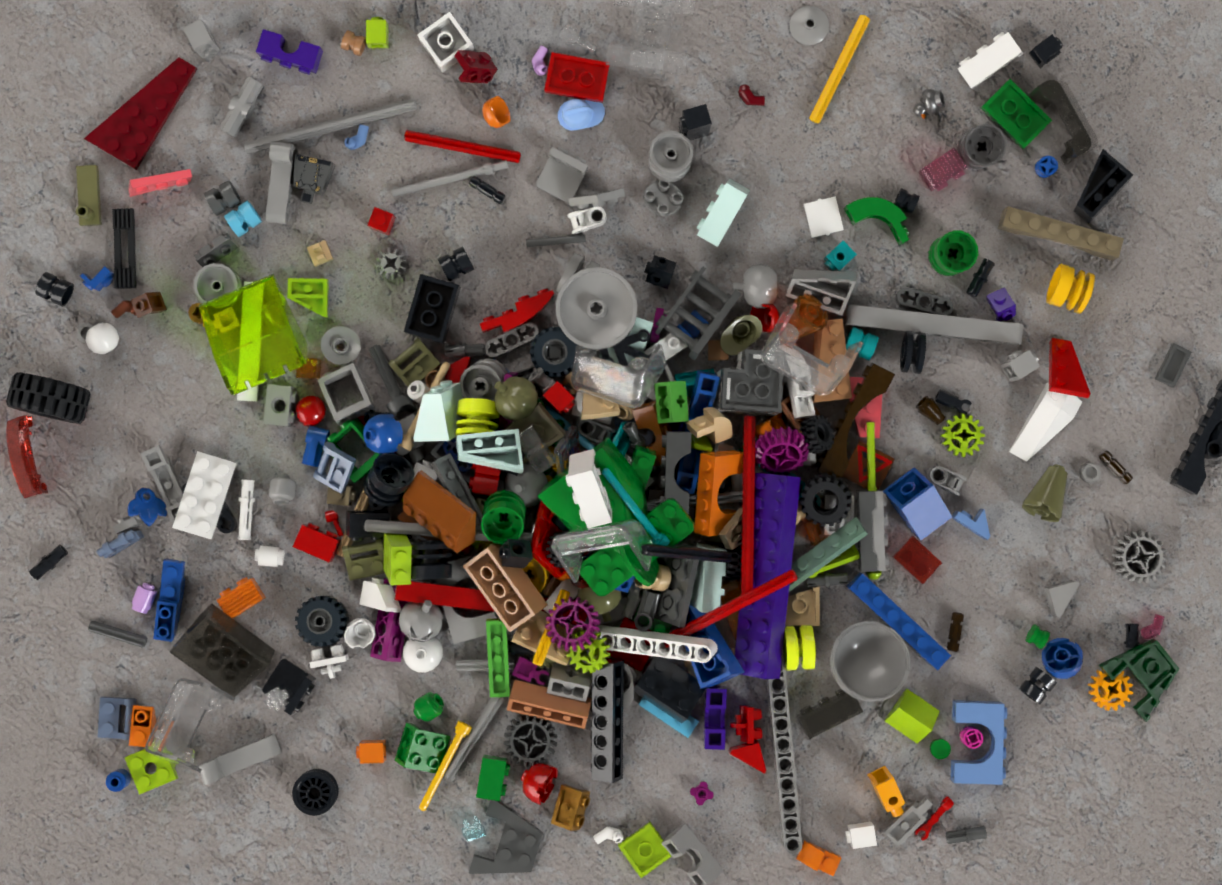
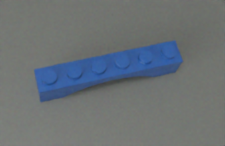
(702, 397)
(898, 620)

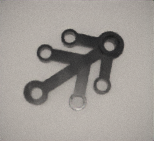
(623, 347)

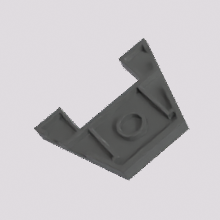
(516, 847)

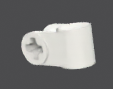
(585, 219)

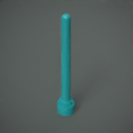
(657, 538)

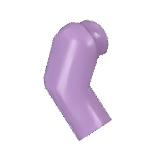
(538, 61)

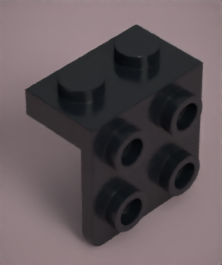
(296, 682)

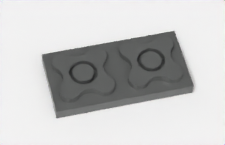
(676, 599)

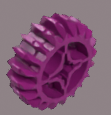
(781, 450)
(571, 632)

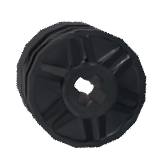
(388, 479)
(430, 560)

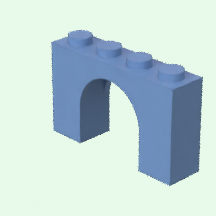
(990, 767)

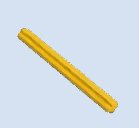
(839, 69)

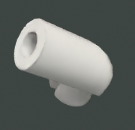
(609, 833)

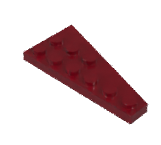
(138, 122)

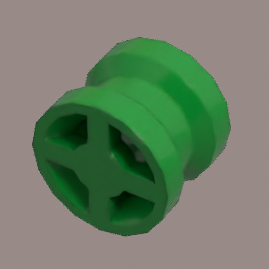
(1037, 636)

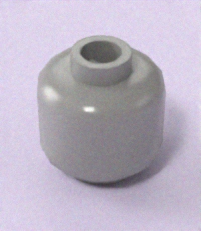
(282, 489)

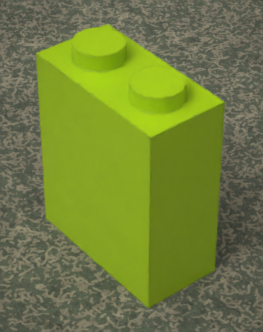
(397, 559)

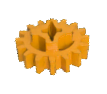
(1105, 694)

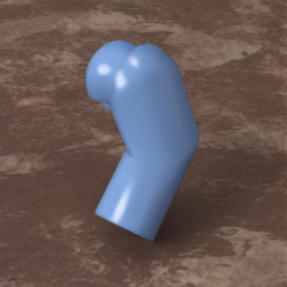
(357, 140)

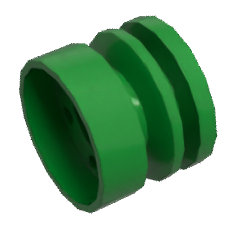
(964, 253)
(503, 516)

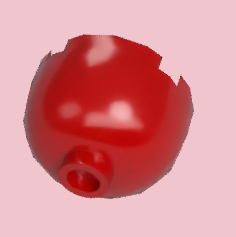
(538, 782)

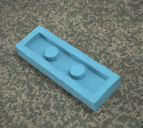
(684, 728)

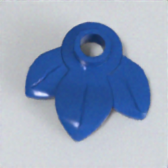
(146, 509)

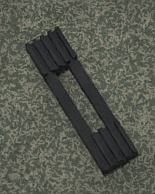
(124, 277)

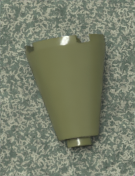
(1048, 494)

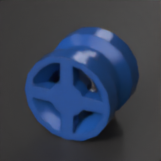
(1050, 165)

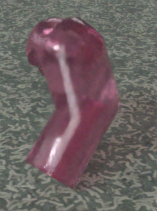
(1153, 629)

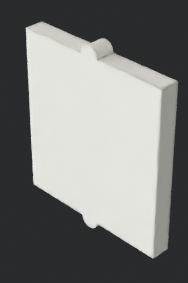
(823, 217)

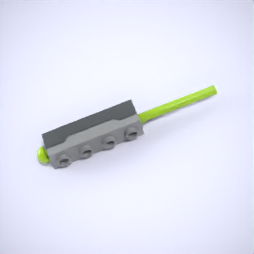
(871, 515)

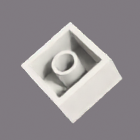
(444, 40)

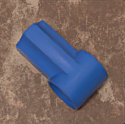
(314, 448)

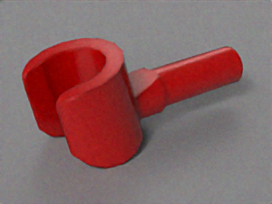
(332, 516)

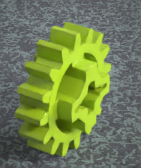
(962, 443)
(592, 657)

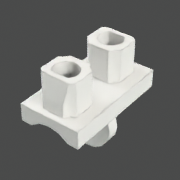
(319, 659)

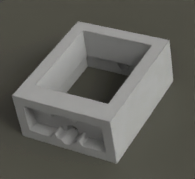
(355, 410)

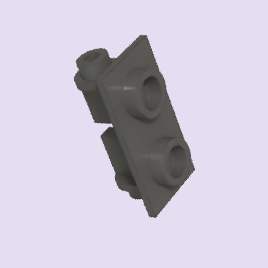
(222, 247)

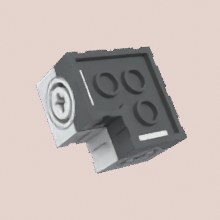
(749, 388)

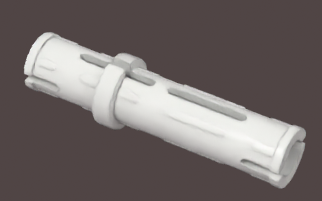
(246, 509)

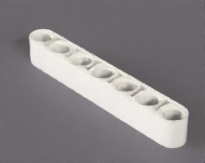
(657, 646)

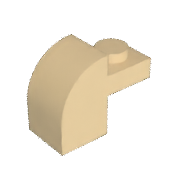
(711, 424)

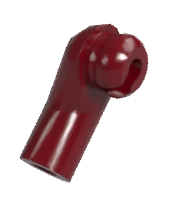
(749, 98)

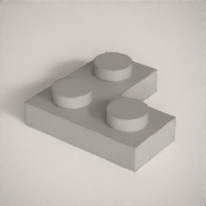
(597, 199)

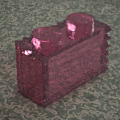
(942, 170)

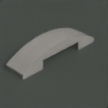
(165, 479)

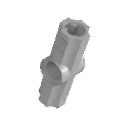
(241, 107)

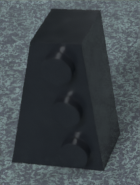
(1102, 186)

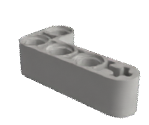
(281, 182)
(239, 759)

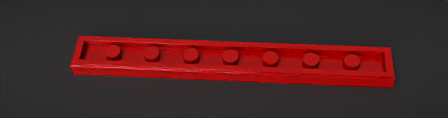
(444, 595)

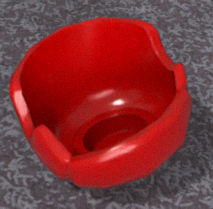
(767, 316)
(310, 411)

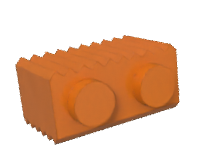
(240, 598)

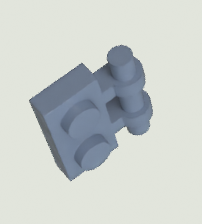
(122, 542)

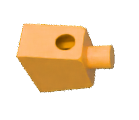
(887, 791)

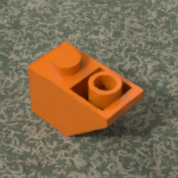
(142, 724)

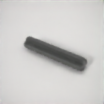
(118, 634)

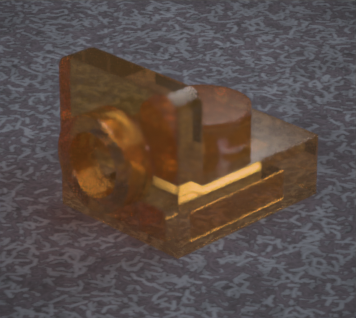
(813, 531)

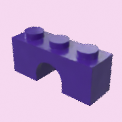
(305, 58)
(715, 717)

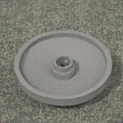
(596, 308)

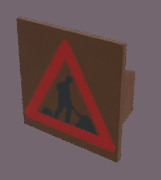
(857, 468)

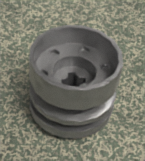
(992, 142)

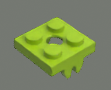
(145, 782)

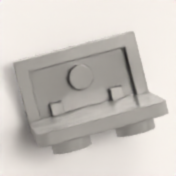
(562, 174)

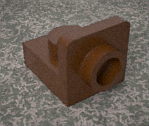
(148, 304)

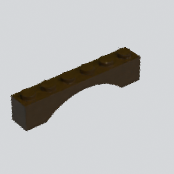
(875, 383)

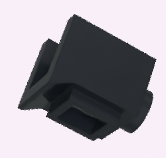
(1046, 51)

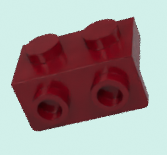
(476, 66)

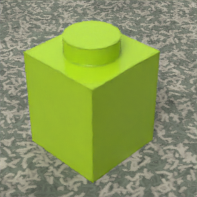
(377, 33)

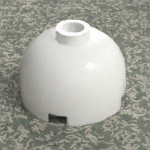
(423, 655)

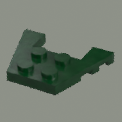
(1150, 667)

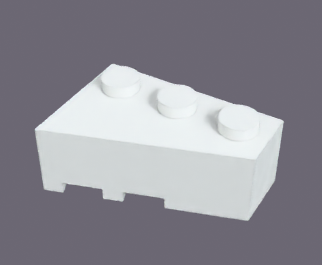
(989, 59)
(588, 489)

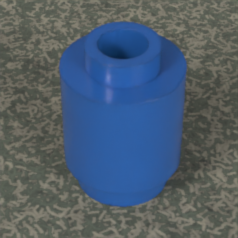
(123, 778)

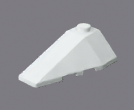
(1045, 420)

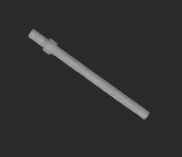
(487, 169)

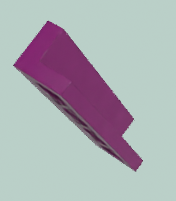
(392, 639)

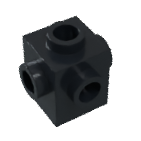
(660, 271)

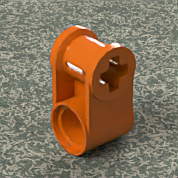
(773, 422)

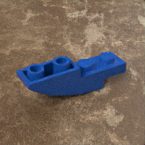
(170, 600)

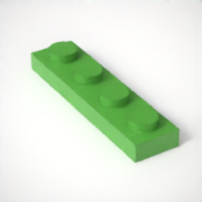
(498, 658)

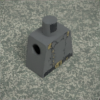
(311, 176)

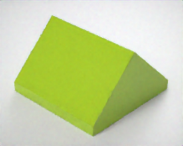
(912, 716)

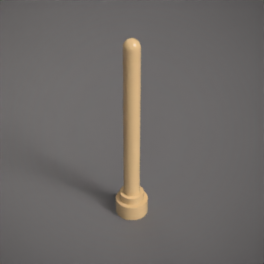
(407, 441)

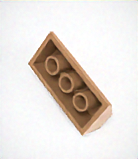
(505, 588)

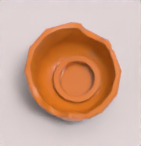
(496, 112)

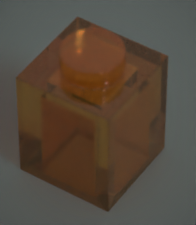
(310, 370)

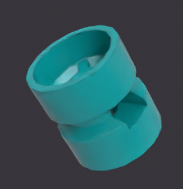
(869, 342)

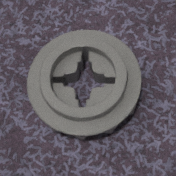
(400, 264)

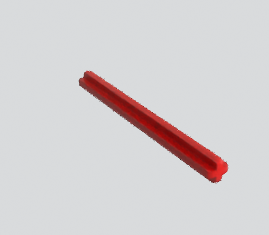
(462, 146)

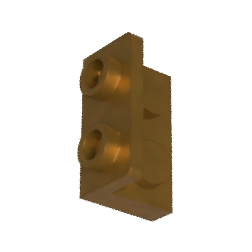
(570, 808)

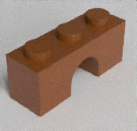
(646, 417)

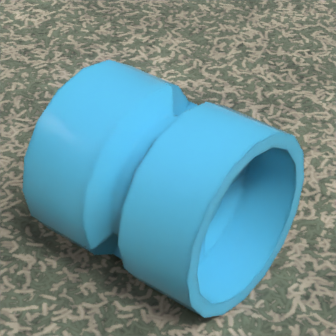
(243, 218)

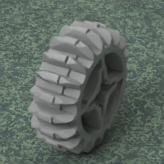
(1156, 553)

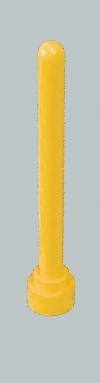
(461, 731)

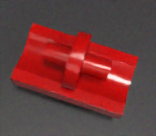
(745, 724)

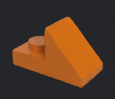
(818, 858)

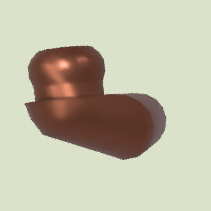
(124, 306)

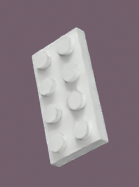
(204, 495)

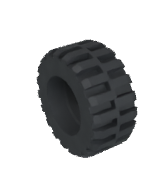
(48, 398)

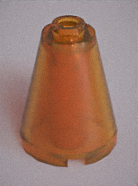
(808, 315)

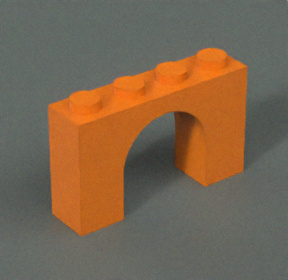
(712, 471)

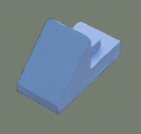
(977, 525)

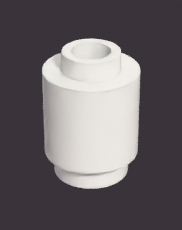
(416, 391)
(269, 556)

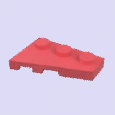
(159, 182)
(869, 413)

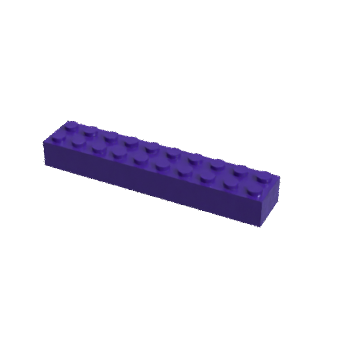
(763, 622)

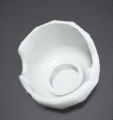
(102, 338)
(359, 633)

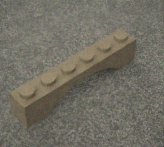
(1043, 227)

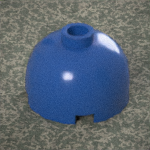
(383, 434)
(1062, 658)

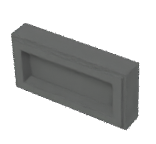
(1173, 365)

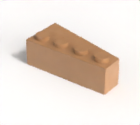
(826, 345)

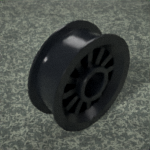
(298, 798)

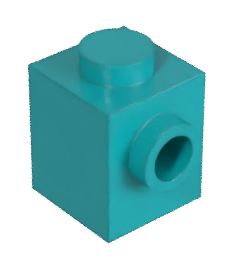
(839, 257)

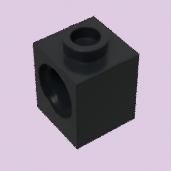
(515, 553)

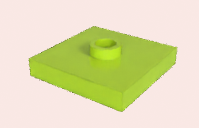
(644, 849)

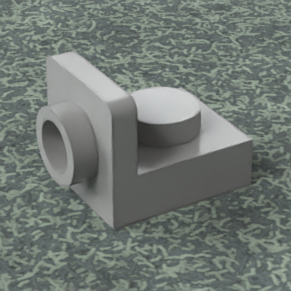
(126, 524)

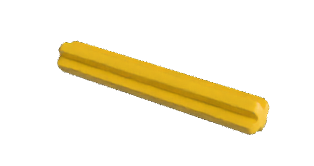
(545, 641)

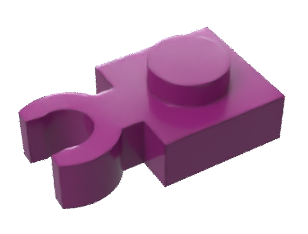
(658, 313)
(527, 670)

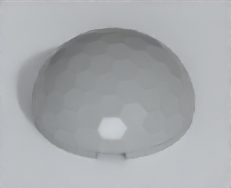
(870, 661)

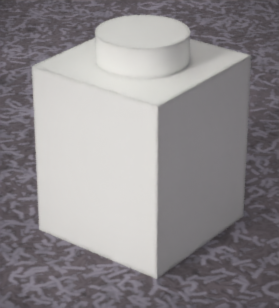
(861, 835)

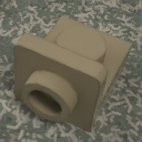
(345, 498)

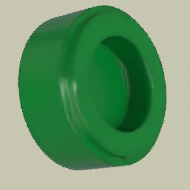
(940, 748)

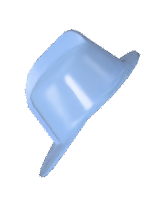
(580, 114)

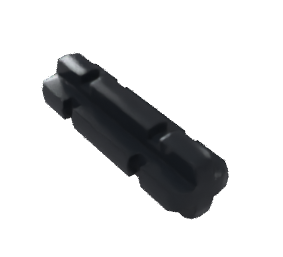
(487, 189)

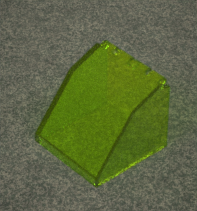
(253, 334)

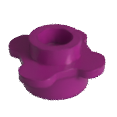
(702, 787)

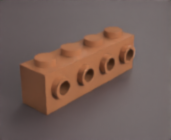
(535, 701)

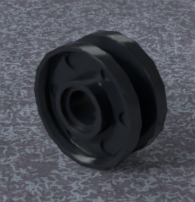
(913, 352)

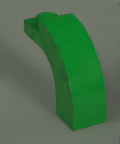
(880, 209)

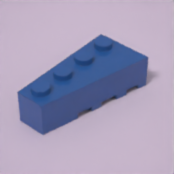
(722, 665)

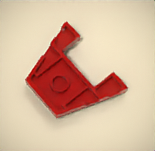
(543, 530)

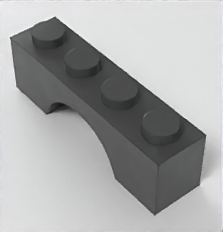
(676, 446)

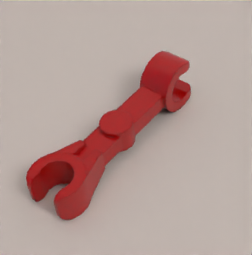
(945, 805)

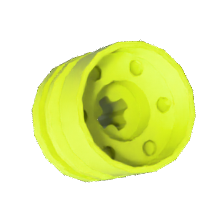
(477, 414)

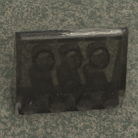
(223, 651)

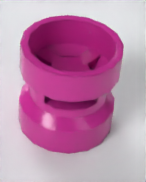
(969, 734)

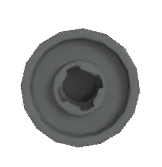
(222, 198)

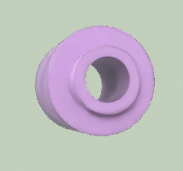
(144, 598)

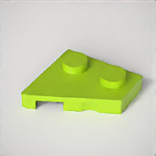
(310, 293)

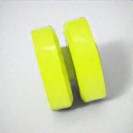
(800, 646)

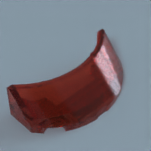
(22, 457)

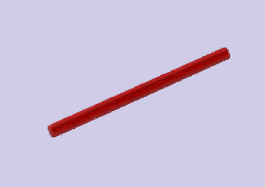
(748, 504)
(736, 604)

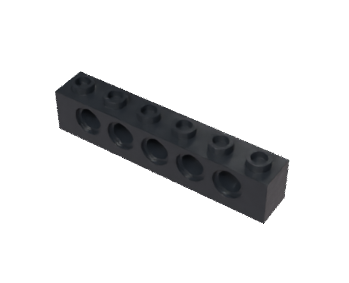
(612, 768)

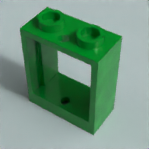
(335, 438)

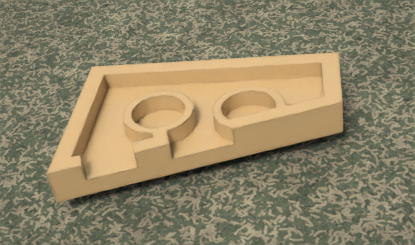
(596, 407)
(804, 608)

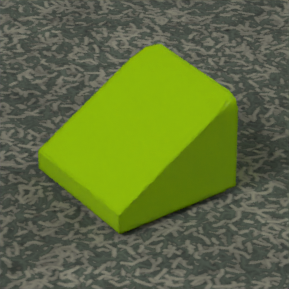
(701, 443)

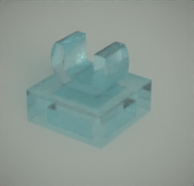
(473, 831)

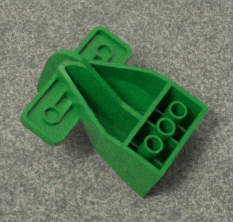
(615, 565)

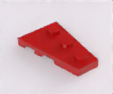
(1065, 370)

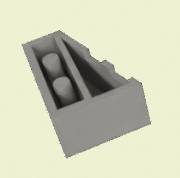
(829, 287)

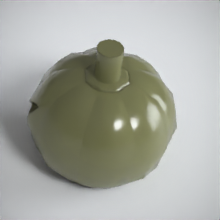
(515, 398)
(601, 604)

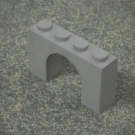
(461, 626)

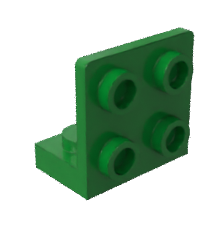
(421, 749)

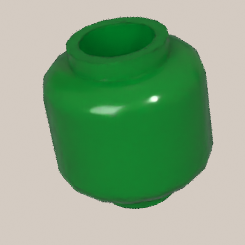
(428, 706)

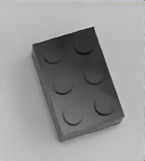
(432, 309)
(669, 688)

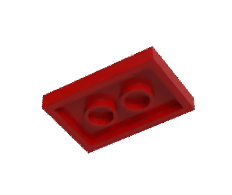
(576, 77)

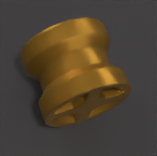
(192, 313)

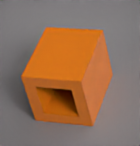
(371, 751)

